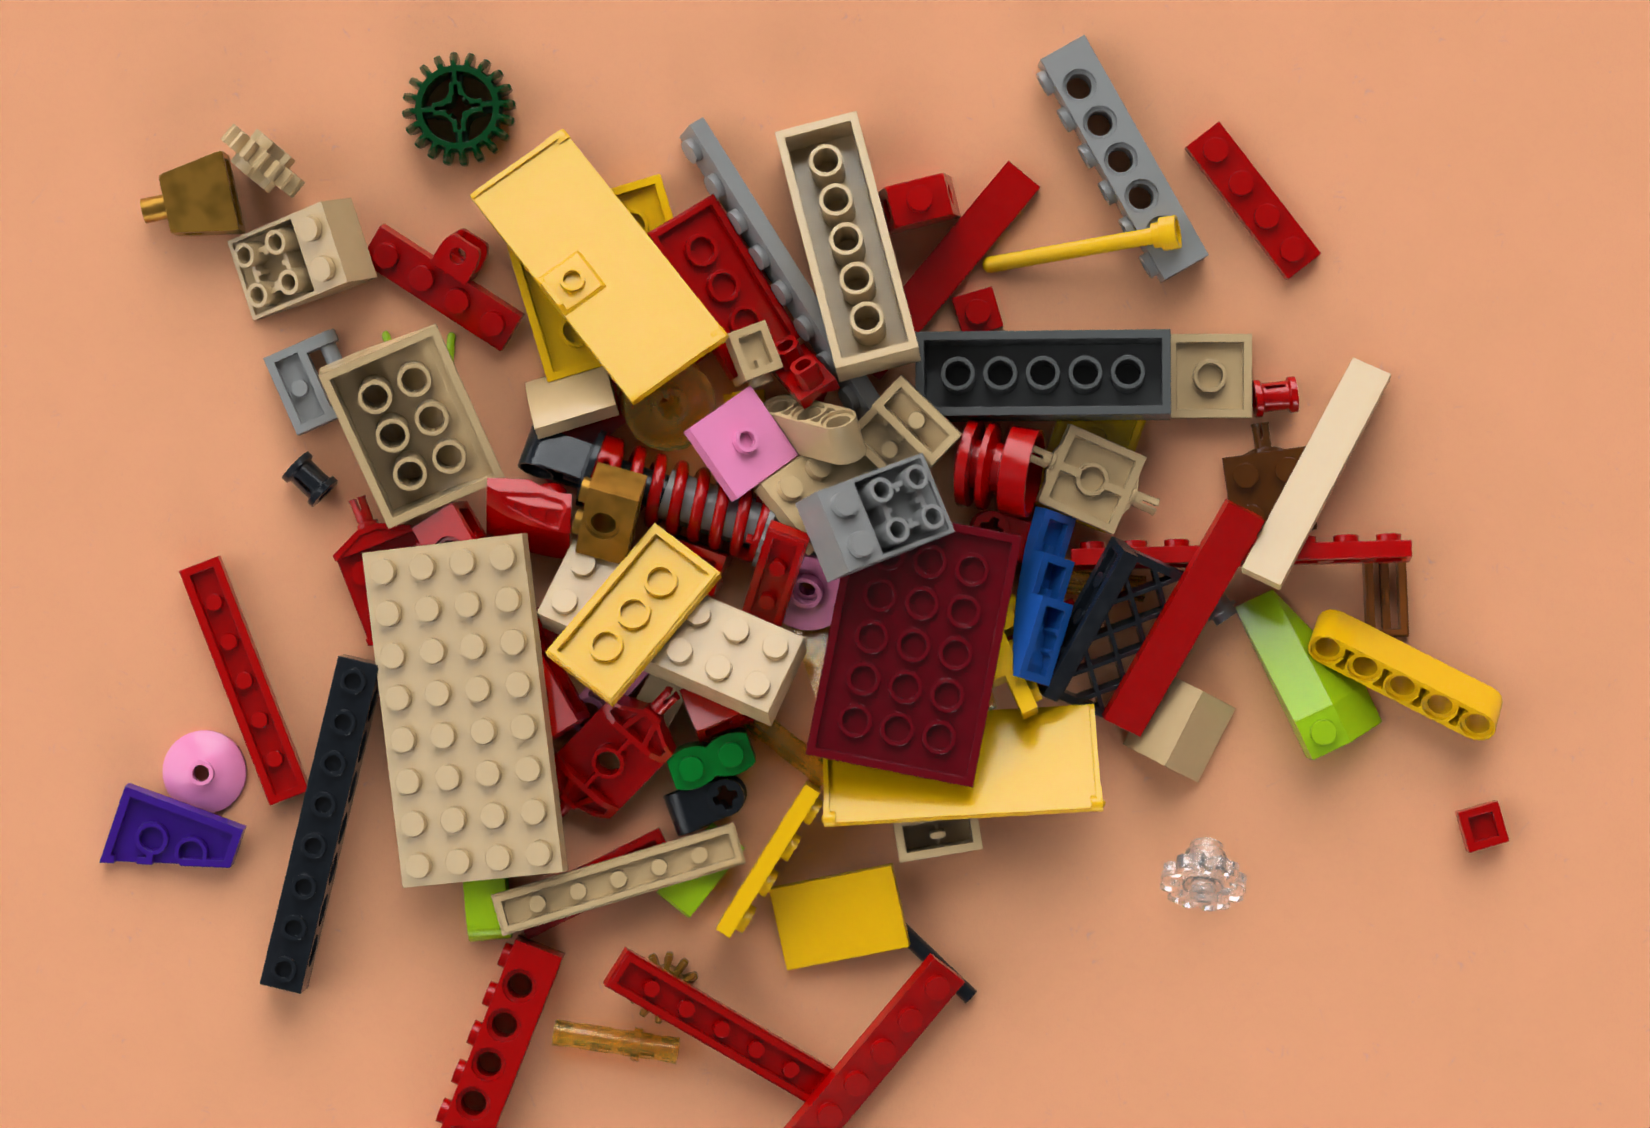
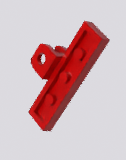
(447, 281)

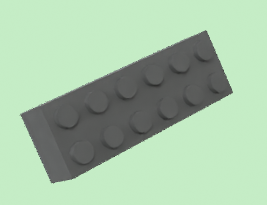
(1046, 374)

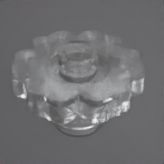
(1203, 877)

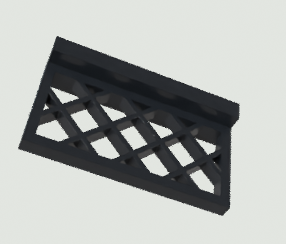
(1090, 612)

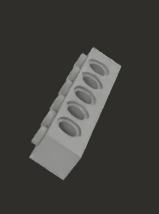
(1081, 62)

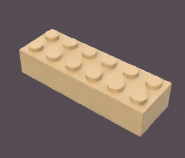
(848, 246)
(712, 654)

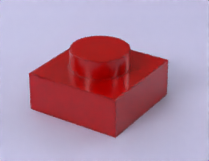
(978, 311)
(1482, 826)

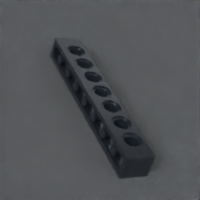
(322, 825)

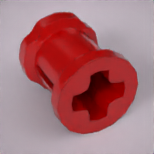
(1275, 396)

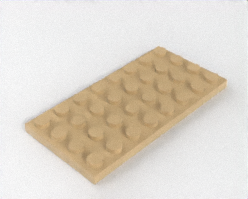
(465, 711)

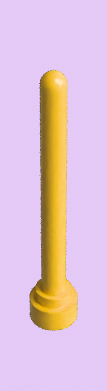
(1164, 234)

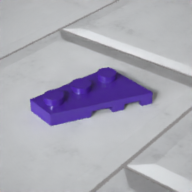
(165, 830)

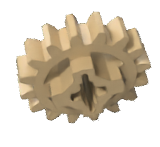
(262, 160)

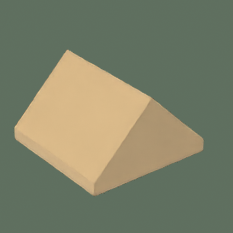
(1183, 730)

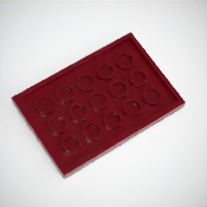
(916, 657)

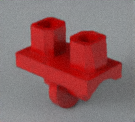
(803, 373)

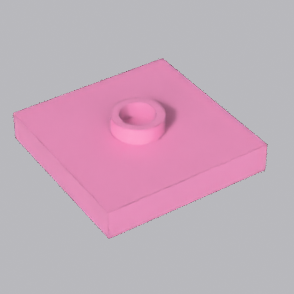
(740, 443)

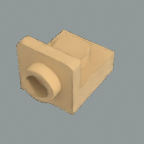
(753, 355)

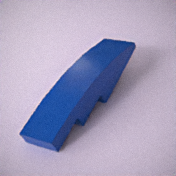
(1042, 585)

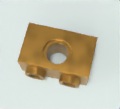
(609, 513)

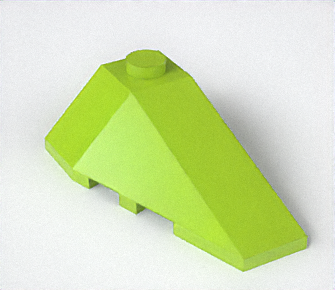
(1318, 701)

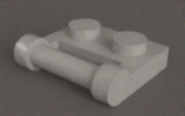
(299, 381)

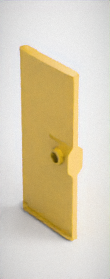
(598, 267)
(1021, 770)

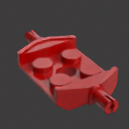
(368, 538)
(630, 731)

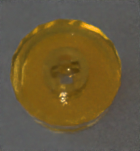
(663, 424)

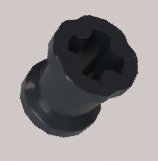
(309, 479)

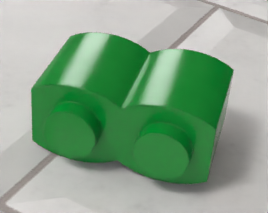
(724, 755)

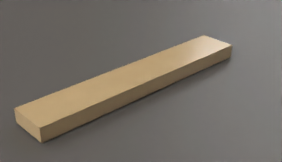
(1316, 473)
(618, 879)

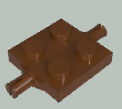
(1261, 474)

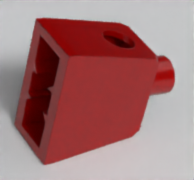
(919, 203)

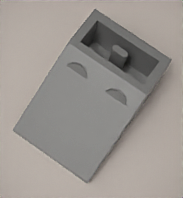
(874, 517)

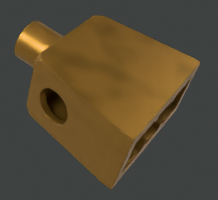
(197, 199)

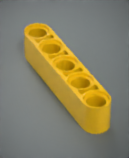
(1405, 674)

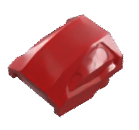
(533, 509)

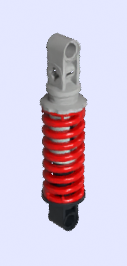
(672, 497)

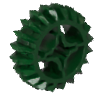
(480, 108)

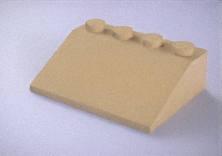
(410, 424)

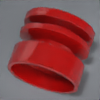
(990, 466)

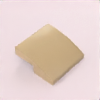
(570, 401)
(905, 425)

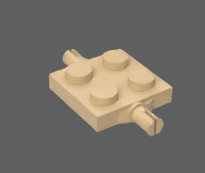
(1091, 479)

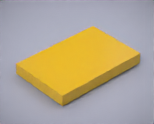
(839, 916)

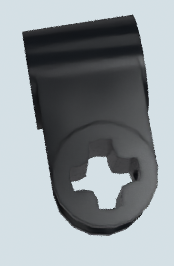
(700, 806)

